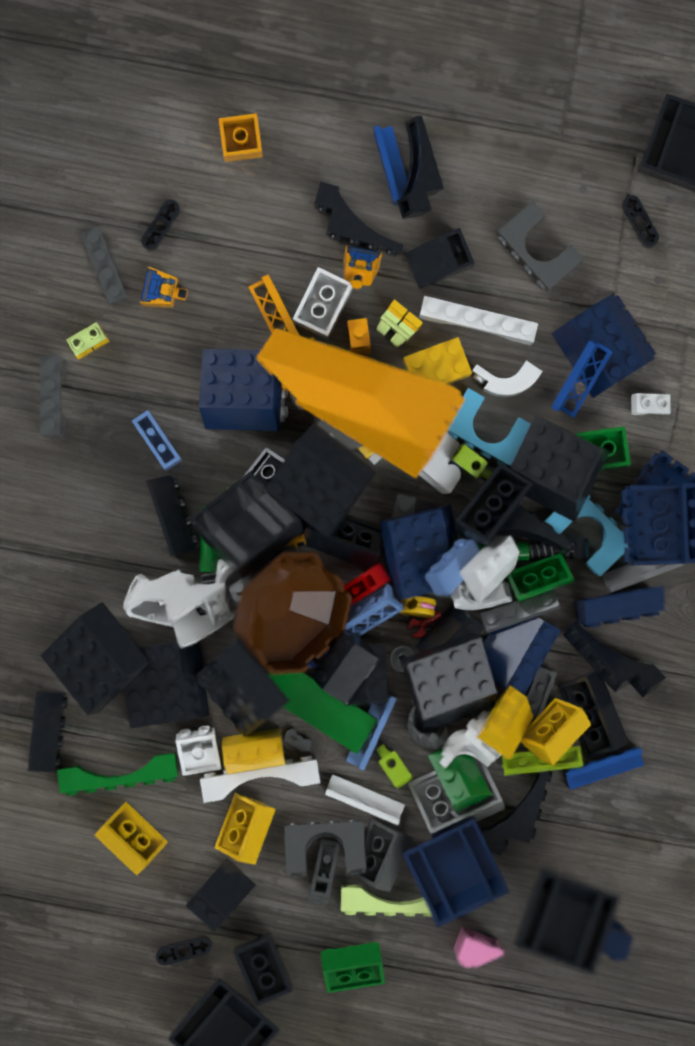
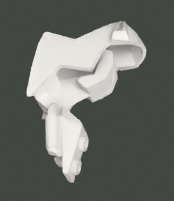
(180, 597)

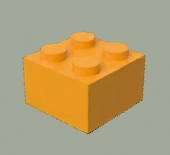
(240, 137)

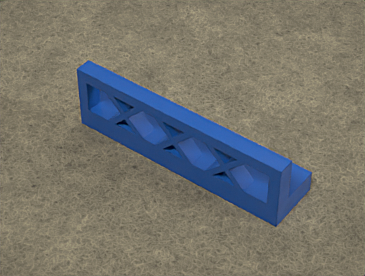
(391, 161)
(578, 370)
(604, 767)

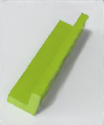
(528, 763)

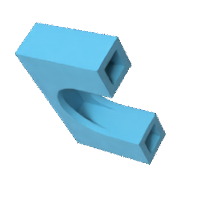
(463, 429)
(613, 539)

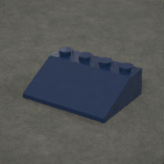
(519, 651)

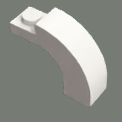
(507, 386)
(464, 599)
(459, 744)

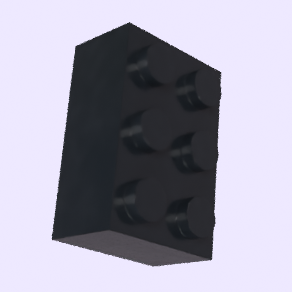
(263, 969)

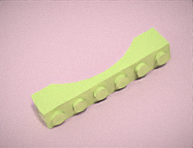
(358, 899)

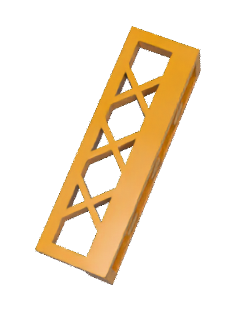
(276, 300)

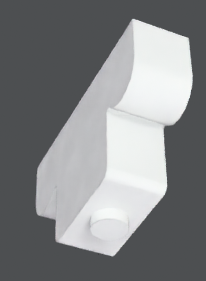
(438, 471)

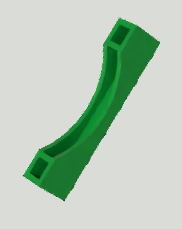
(78, 779)

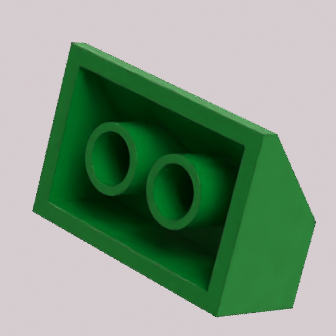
(614, 441)
(539, 577)
(460, 780)
(352, 967)

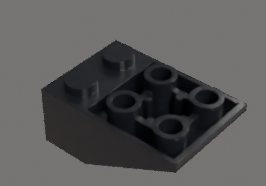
(440, 258)

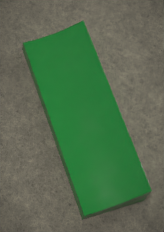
(329, 715)

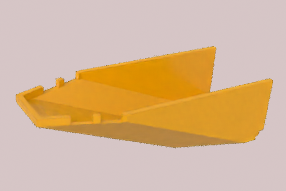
(366, 399)

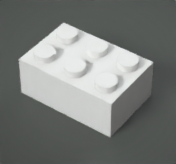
(322, 303)

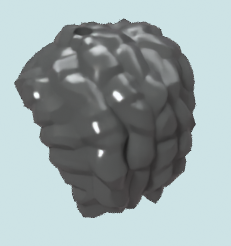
(429, 739)

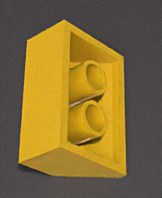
(507, 722)
(555, 730)
(253, 751)
(244, 828)
(131, 838)

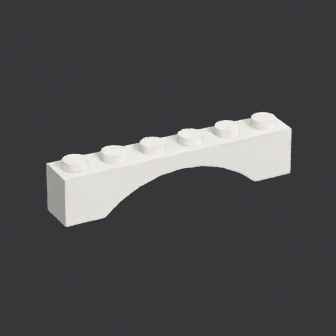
(465, 316)
(301, 772)

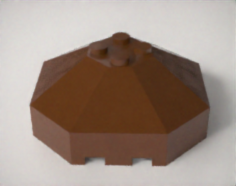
(292, 612)

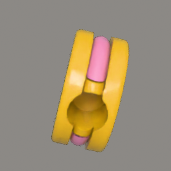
(418, 607)

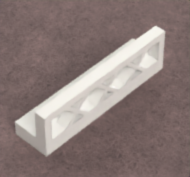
(364, 799)

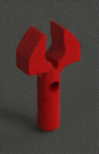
(424, 623)

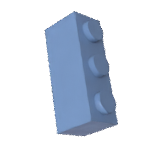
(157, 440)
(445, 574)

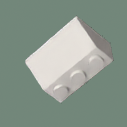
(490, 567)

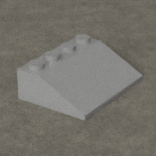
(438, 809)

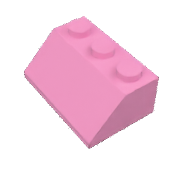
(476, 948)

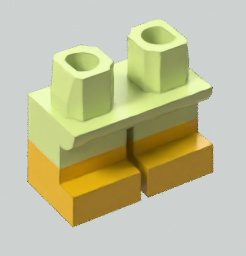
(392, 318)
(89, 337)

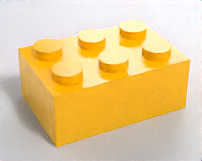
(440, 362)

